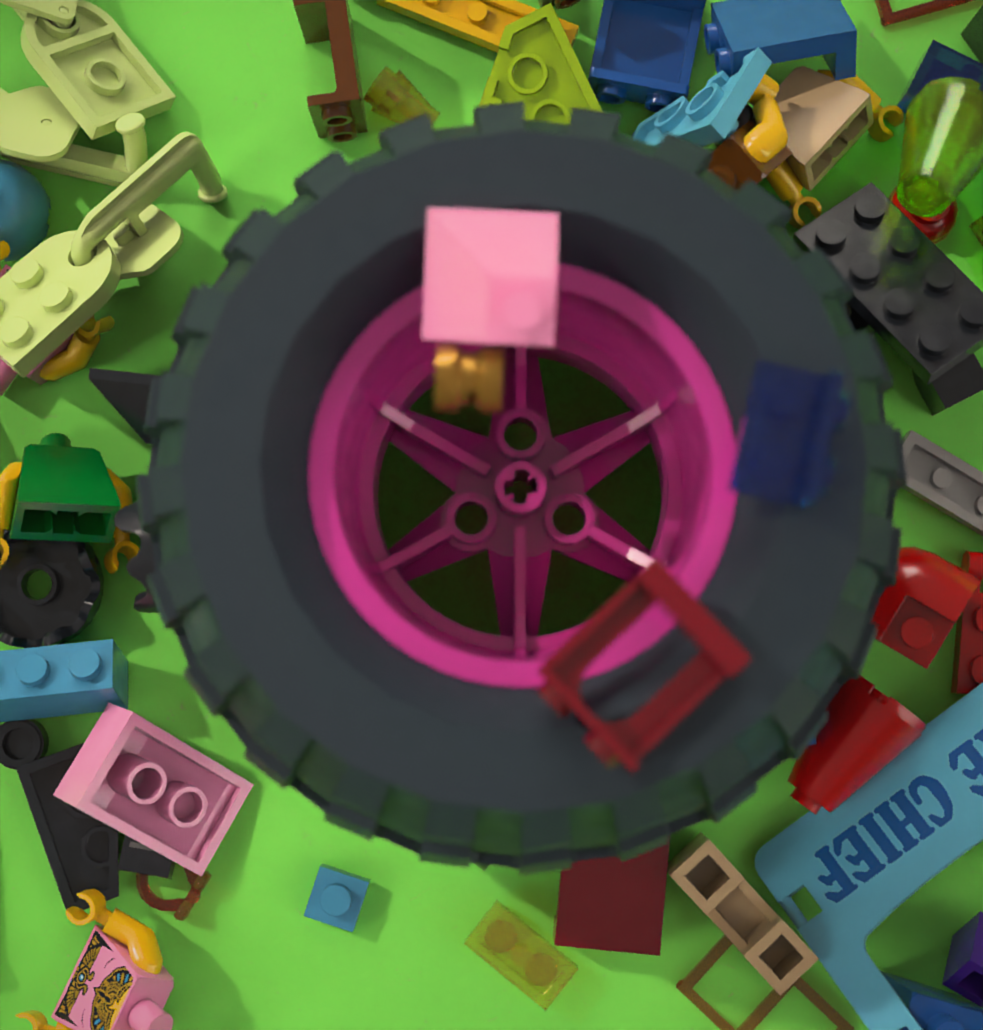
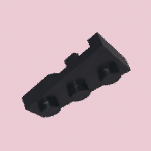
(76, 844)

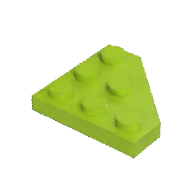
(540, 69)

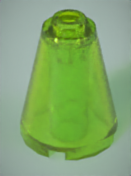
(940, 145)

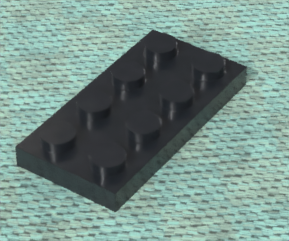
(900, 281)

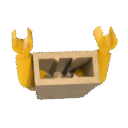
(822, 124)

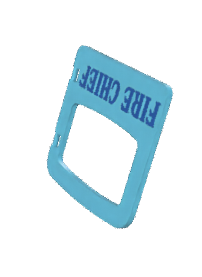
(881, 851)

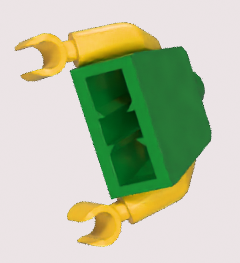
(63, 497)

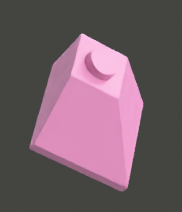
(490, 276)

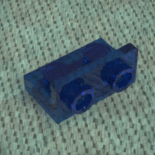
(788, 435)

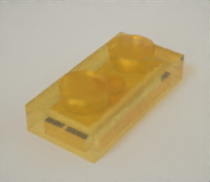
(521, 955)

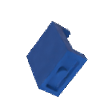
(783, 32)
(645, 51)

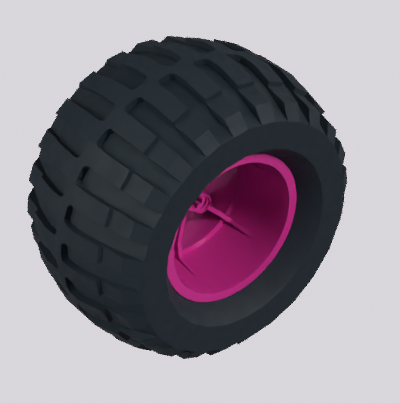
(310, 369)

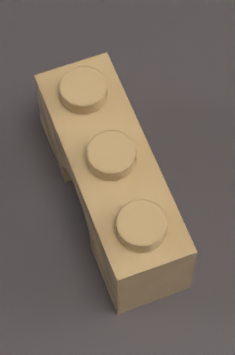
(741, 913)

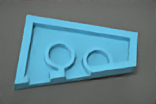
(712, 111)

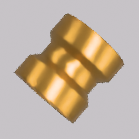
(468, 378)

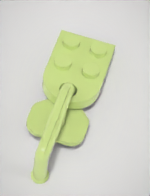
(89, 63)
(40, 135)
(79, 269)

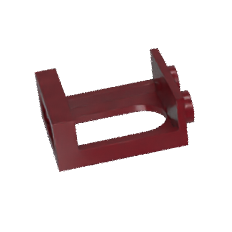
(636, 735)

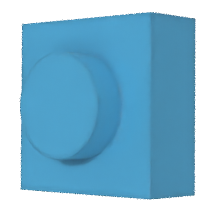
(337, 897)

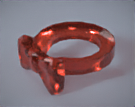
(180, 905)

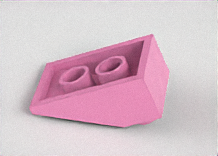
(154, 788)

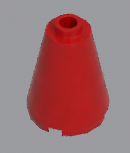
(852, 746)

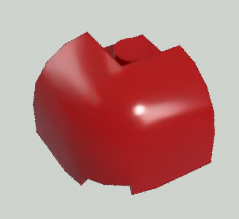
(922, 605)

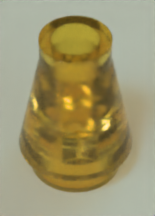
(398, 98)

